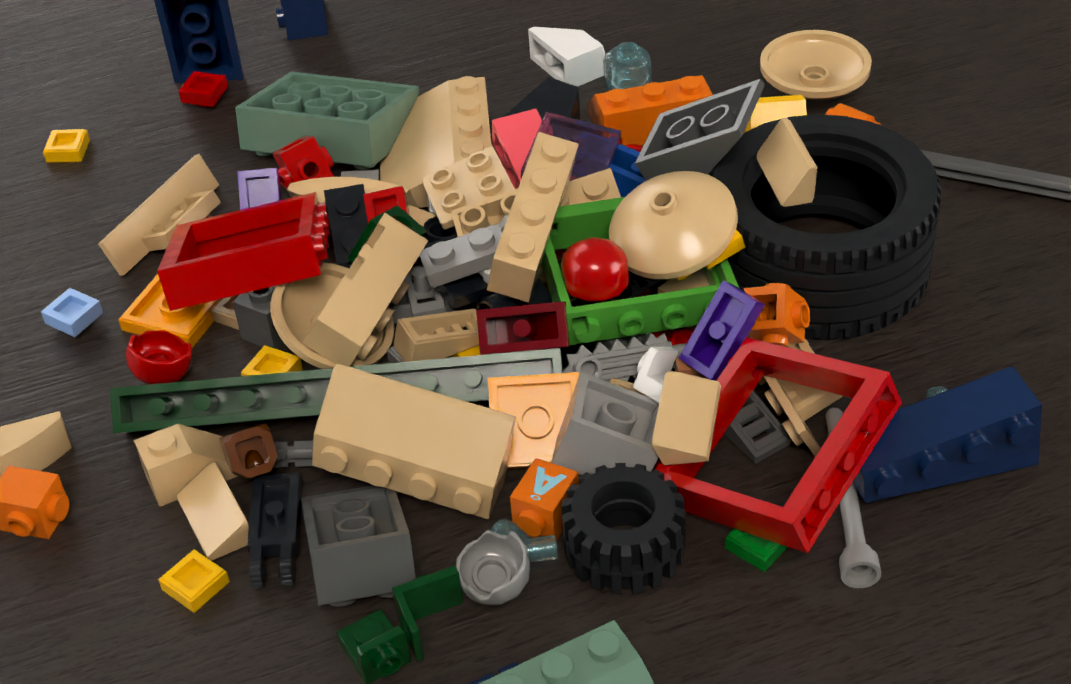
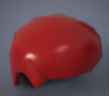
(595, 269)
(158, 357)

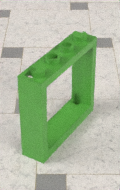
(628, 315)

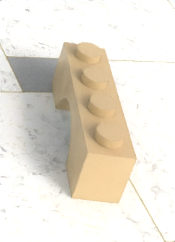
(532, 217)

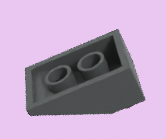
(698, 132)
(357, 544)

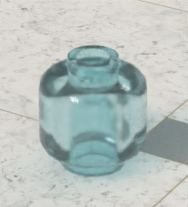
(627, 66)

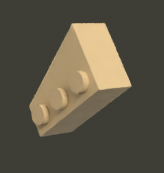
(365, 293)

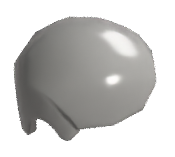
(494, 568)

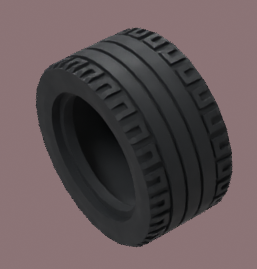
(863, 177)

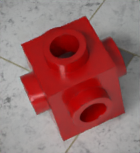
(299, 153)

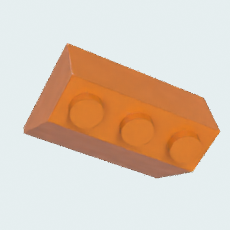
(637, 108)

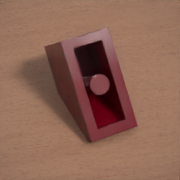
(523, 328)

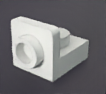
(652, 370)

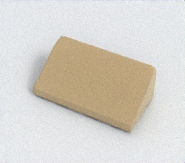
(788, 165)
(685, 418)
(214, 513)

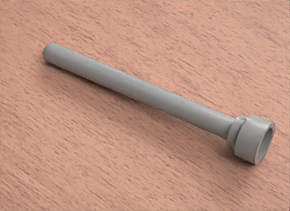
(858, 562)

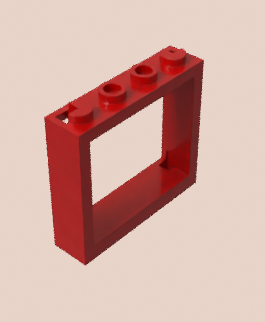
(245, 251)
(832, 469)

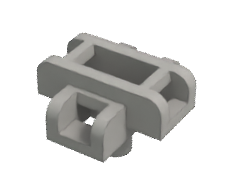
(420, 297)

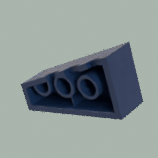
(955, 438)

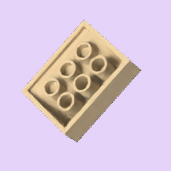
(439, 131)

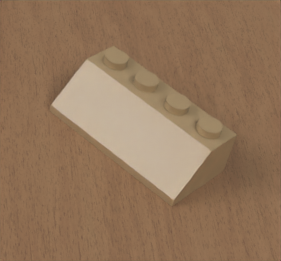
(413, 441)

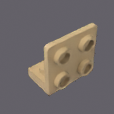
(465, 183)

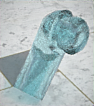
(539, 548)

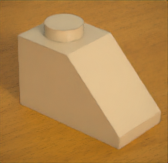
(176, 457)

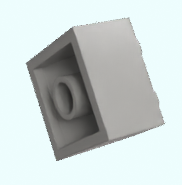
(606, 428)

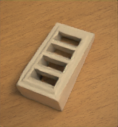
(436, 335)

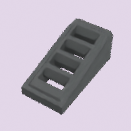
(763, 420)

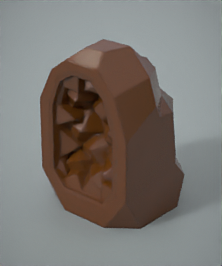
(250, 451)

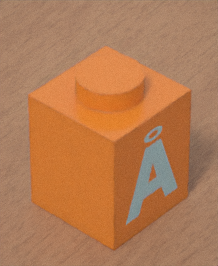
(539, 498)

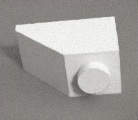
(567, 54)

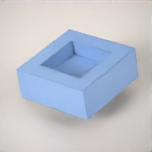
(72, 312)

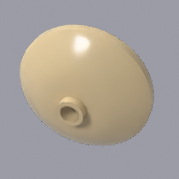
(815, 64)
(674, 224)
(299, 303)

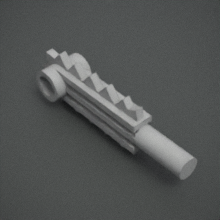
(619, 361)

